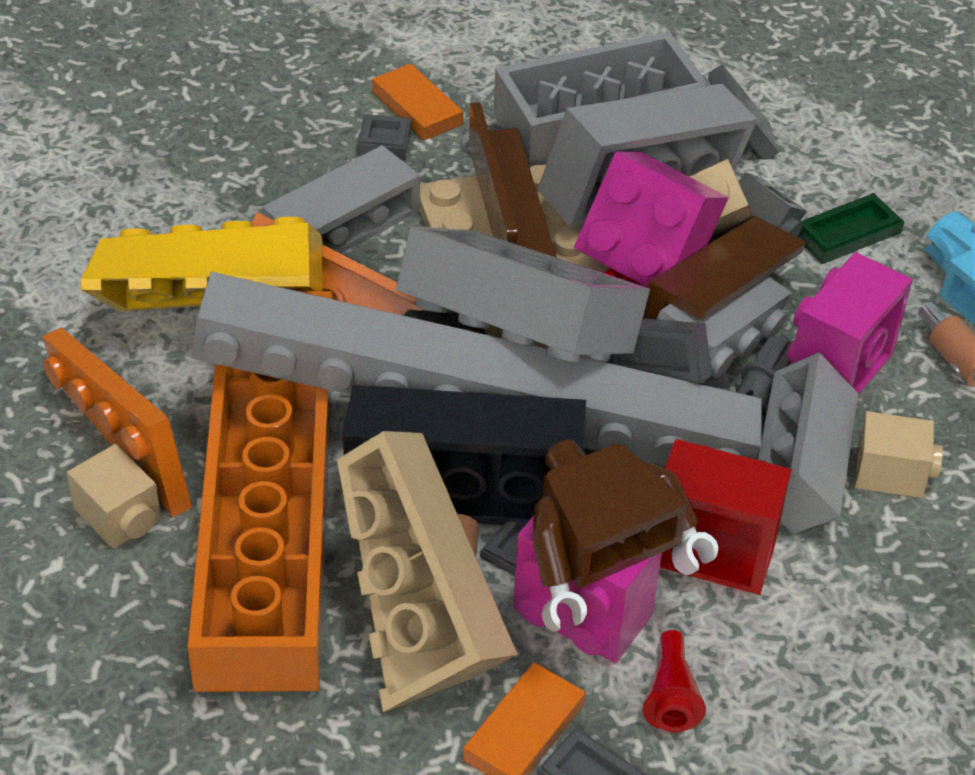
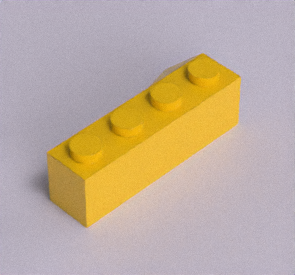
(174, 267)

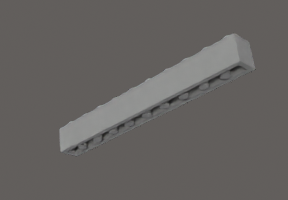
(348, 345)

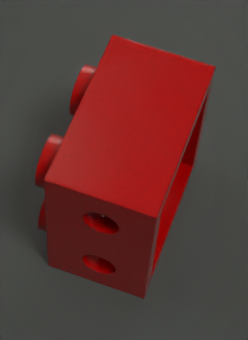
(737, 505)

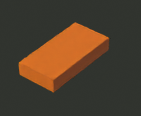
(417, 98)
(524, 724)

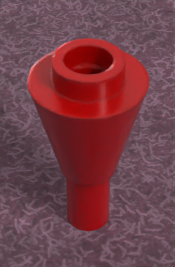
(673, 695)

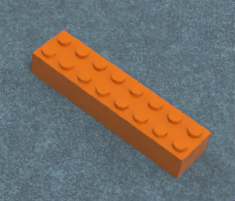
(261, 536)

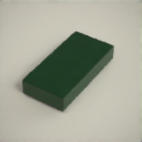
(849, 228)

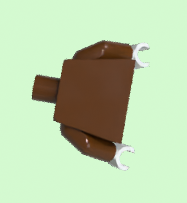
(606, 516)

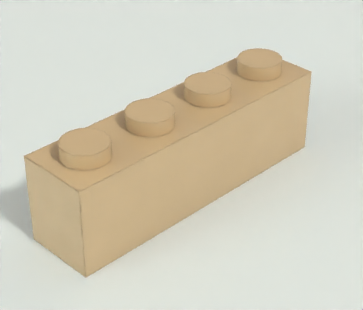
(419, 571)

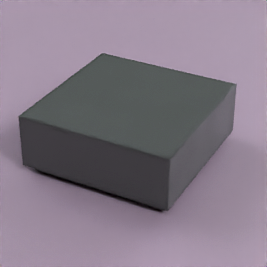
(385, 131)

